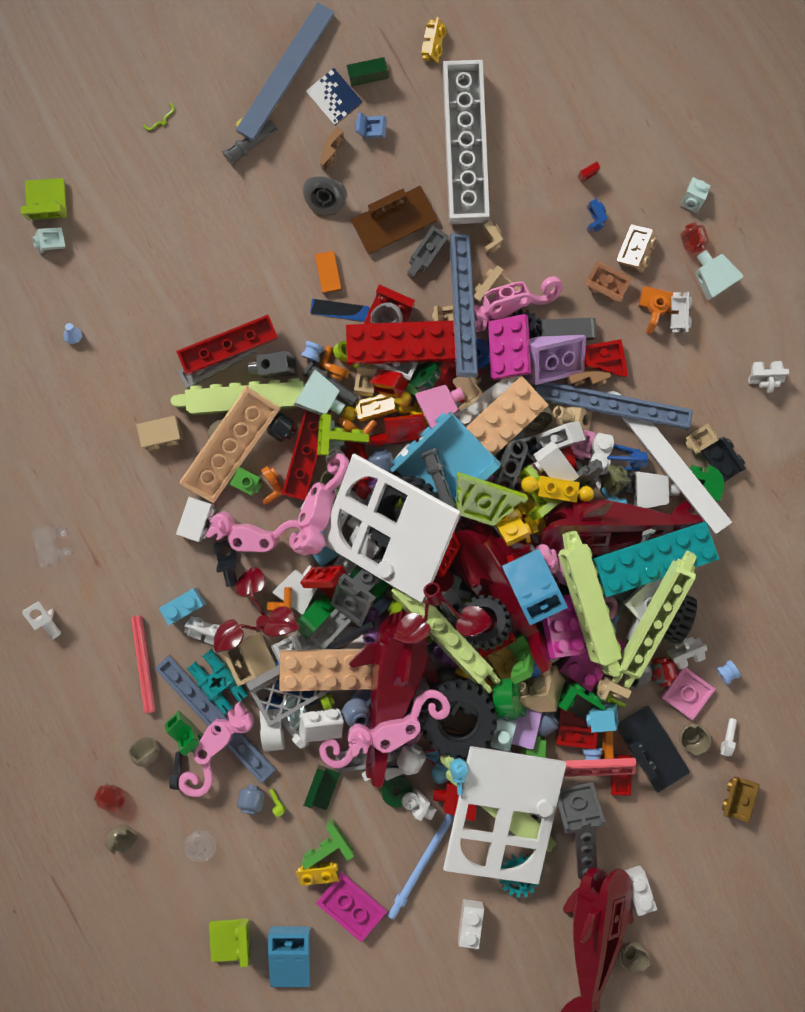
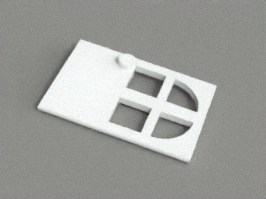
(416, 539)
(511, 785)

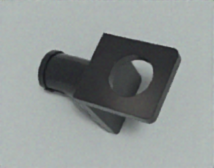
(226, 563)

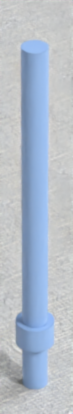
(401, 898)

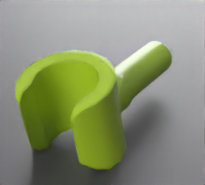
(610, 699)
(280, 808)

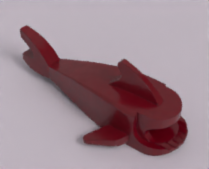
(611, 524)
(481, 569)
(394, 682)
(599, 925)

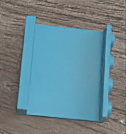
(456, 450)

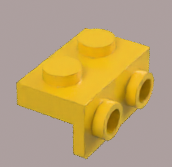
(513, 529)

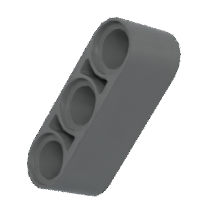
(569, 326)
(517, 461)

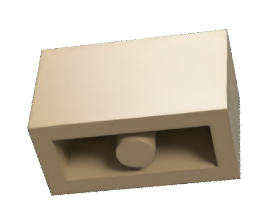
(159, 432)

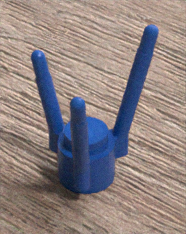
(636, 458)

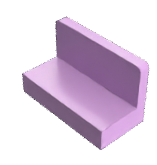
(527, 729)

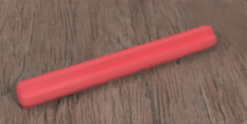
(143, 664)

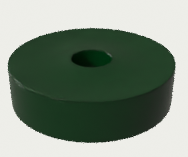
(425, 376)
(389, 796)

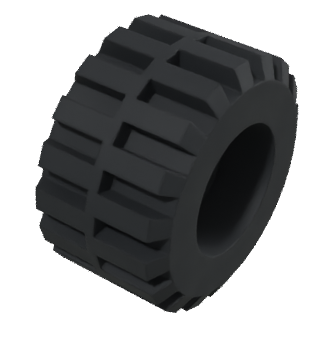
(682, 621)
(502, 628)

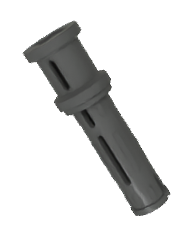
(242, 147)
(344, 394)
(436, 469)

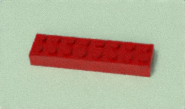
(227, 345)
(303, 458)

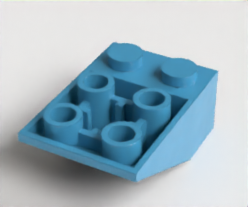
(534, 586)
(289, 956)

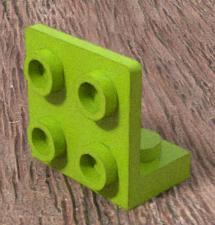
(45, 199)
(230, 941)

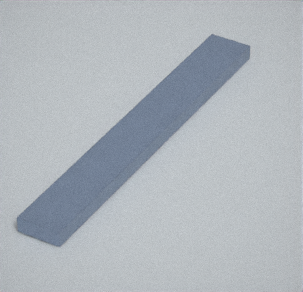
(285, 72)
(463, 306)
(615, 405)
(209, 712)

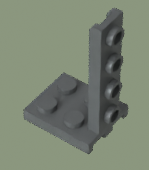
(353, 595)
(582, 815)

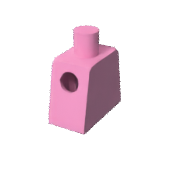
(438, 400)

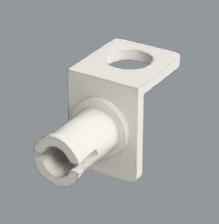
(44, 620)

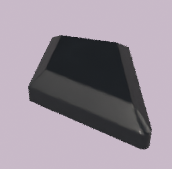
(532, 445)

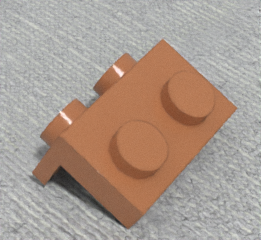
(608, 281)

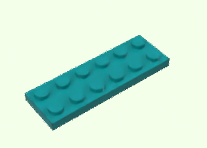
(652, 558)

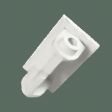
(682, 319)
(197, 627)

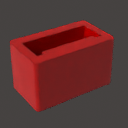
(388, 383)

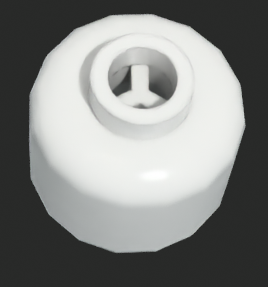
(411, 759)

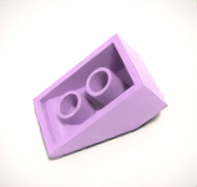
(556, 357)

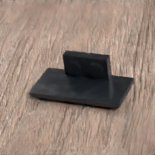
(652, 749)

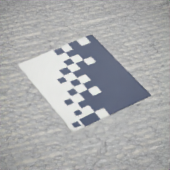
(334, 96)

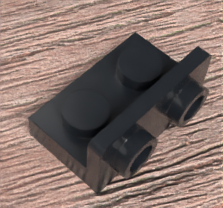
(724, 458)

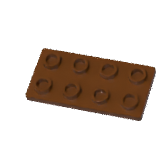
(393, 218)

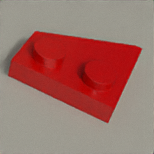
(607, 357)
(574, 731)

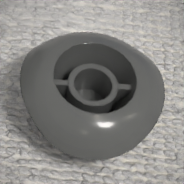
(324, 195)

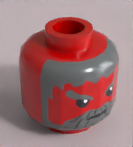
(663, 671)

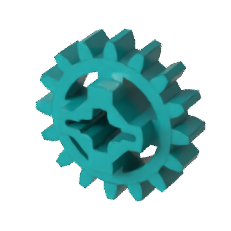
(523, 888)

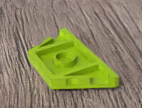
(485, 500)

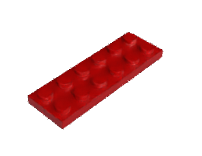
(400, 342)

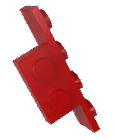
(399, 430)

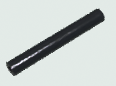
(354, 635)

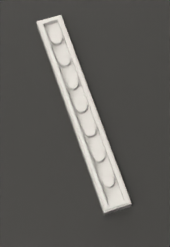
(680, 474)

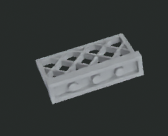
(270, 677)

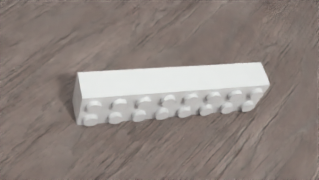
(465, 141)

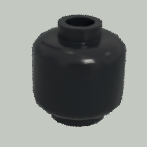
(281, 427)

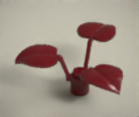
(280, 622)
(414, 628)

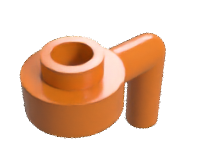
(656, 311)
(337, 371)
(348, 426)
(271, 476)
(271, 605)

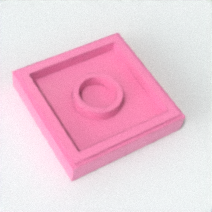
(688, 693)

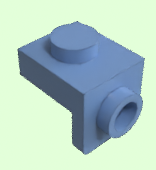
(371, 126)

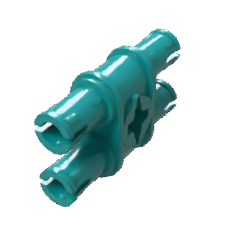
(205, 681)

